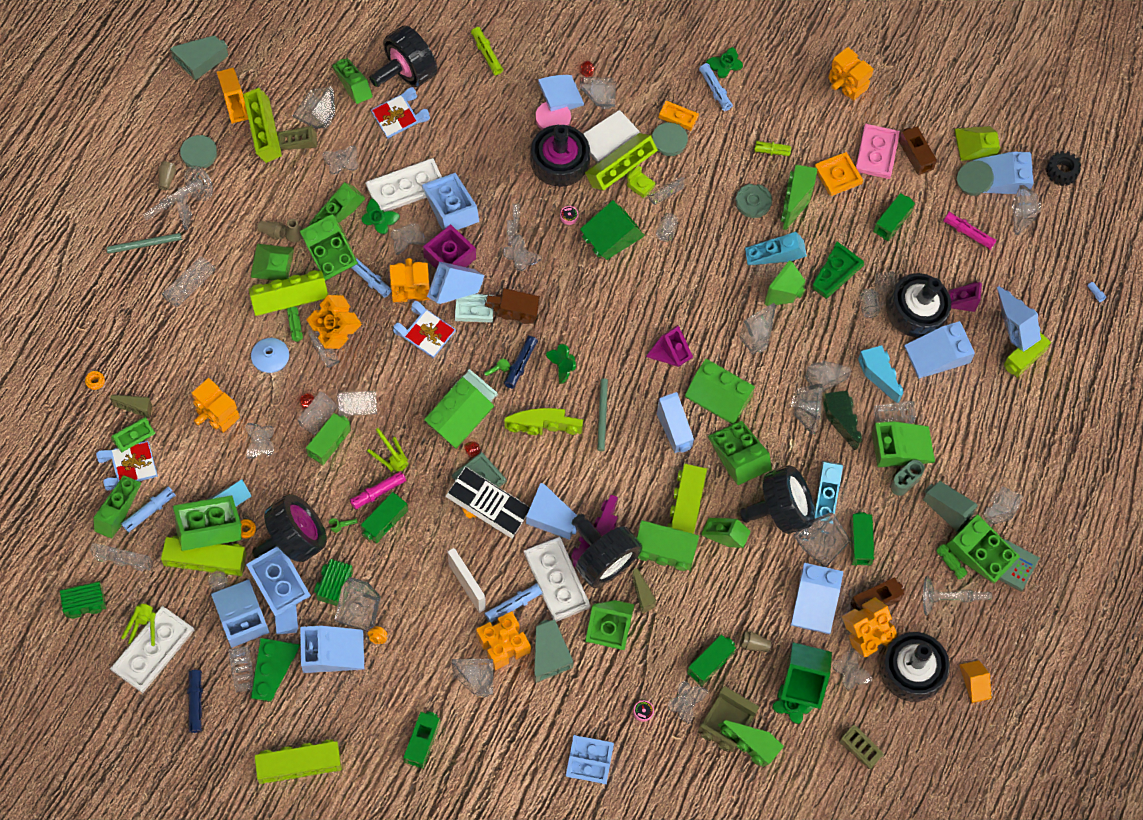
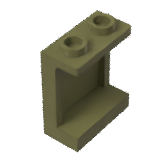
(727, 707)

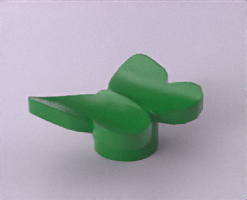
(727, 62)
(379, 218)
(565, 361)
(793, 709)

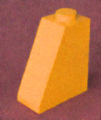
(232, 95)

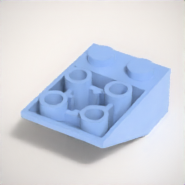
(1019, 320)
(240, 613)
(331, 649)

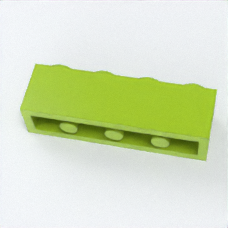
(262, 125)
(621, 161)
(288, 292)
(688, 498)
(208, 559)
(298, 762)

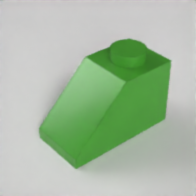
(726, 532)

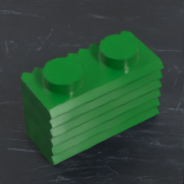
(334, 576)
(83, 600)

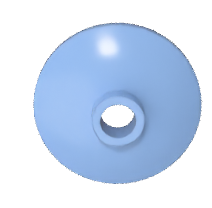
(270, 362)

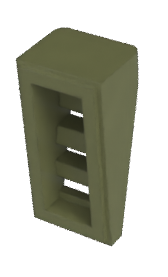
(305, 143)
(134, 404)
(644, 595)
(860, 736)

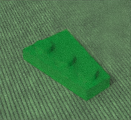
(838, 269)
(270, 667)

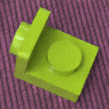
(639, 182)

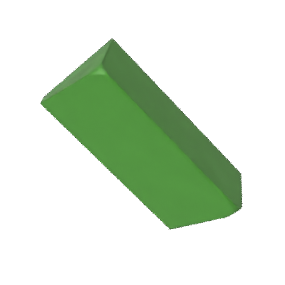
(132, 435)

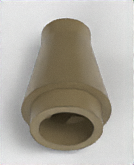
(166, 174)
(273, 229)
(293, 231)
(754, 642)

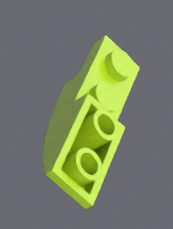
(535, 420)

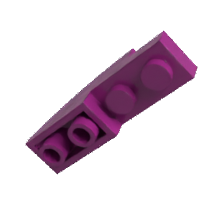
(603, 525)

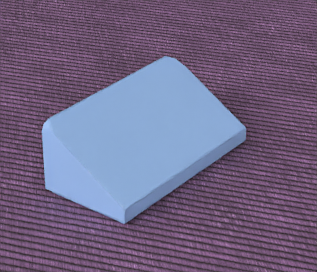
(287, 621)

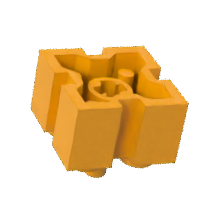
(850, 74)
(409, 281)
(334, 321)
(215, 405)
(869, 627)
(503, 640)

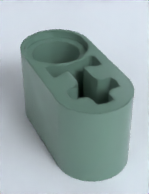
(911, 479)

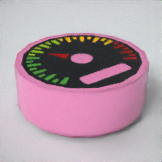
(569, 215)
(643, 711)

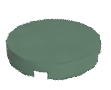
(670, 139)
(198, 151)
(975, 178)
(753, 200)

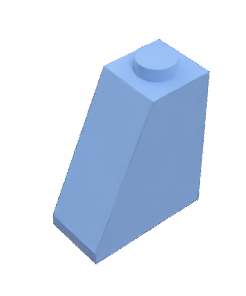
(454, 283)
(675, 423)
(551, 514)

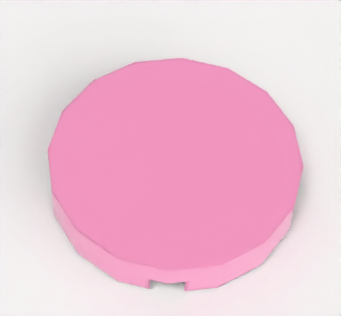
(546, 118)

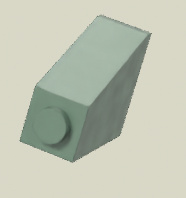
(200, 55)
(950, 504)
(550, 651)

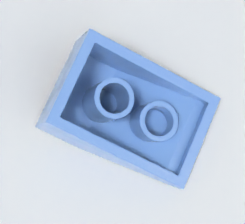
(1010, 171)
(451, 202)
(940, 350)
(278, 580)
(817, 598)

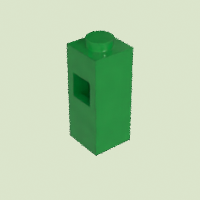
(894, 217)
(384, 518)
(862, 539)
(711, 660)
(422, 739)

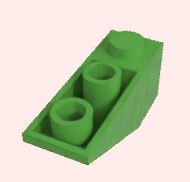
(352, 80)
(341, 204)
(115, 508)
(757, 743)

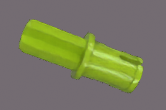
(772, 148)

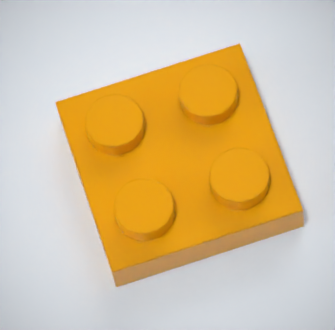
(838, 174)

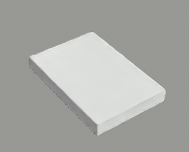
(609, 135)
(466, 580)

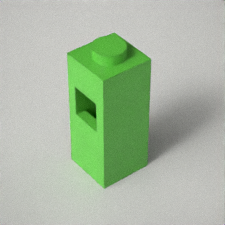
(328, 438)

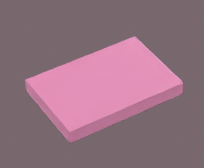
(877, 151)

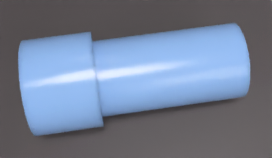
(1099, 295)

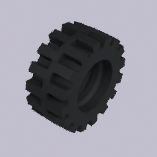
(1067, 160)

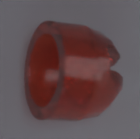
(589, 70)
(304, 402)
(472, 448)

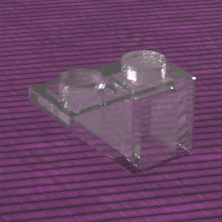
(1003, 507)

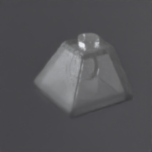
(600, 90)
(317, 108)
(1024, 208)
(757, 330)
(808, 406)
(823, 539)
(358, 604)
(475, 675)

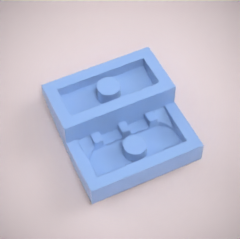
(560, 92)
(589, 759)

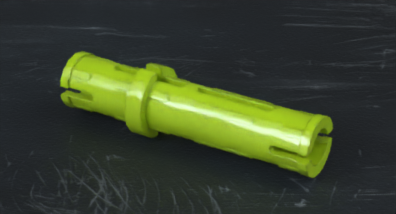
(484, 45)

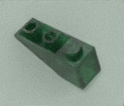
(839, 413)

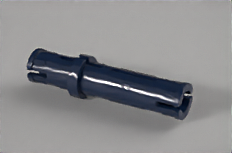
(517, 368)
(195, 707)

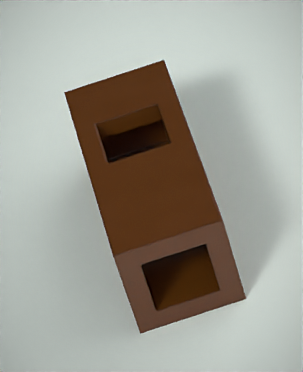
(917, 150)
(887, 592)

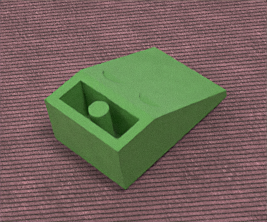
(798, 193)
(329, 246)
(900, 443)
(741, 452)
(982, 549)

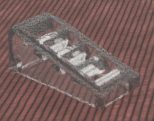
(894, 407)
(237, 652)

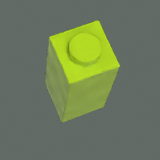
(1021, 361)

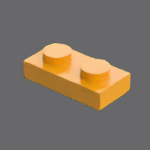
(679, 115)

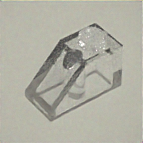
(827, 374)

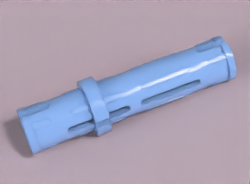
(718, 92)
(374, 281)
(148, 509)
(513, 603)

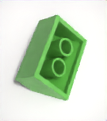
(720, 391)
(459, 412)
(207, 522)
(667, 545)

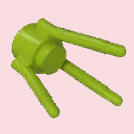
(397, 460)
(141, 615)

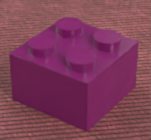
(449, 248)

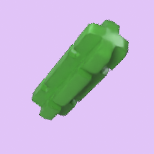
(294, 323)
(952, 562)

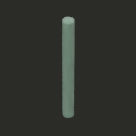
(144, 243)
(602, 414)

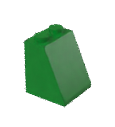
(611, 231)
(806, 675)

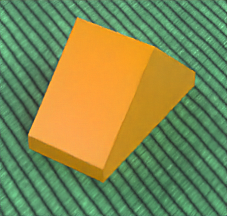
(976, 681)

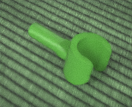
(502, 364)
(340, 524)

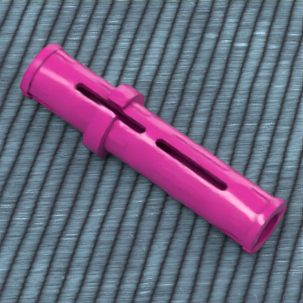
(969, 230)
(374, 492)

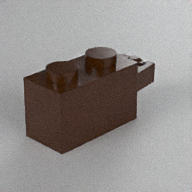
(514, 305)

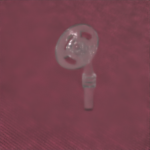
(190, 186)
(931, 595)

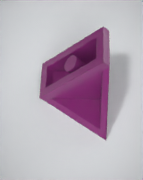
(966, 297)
(671, 348)

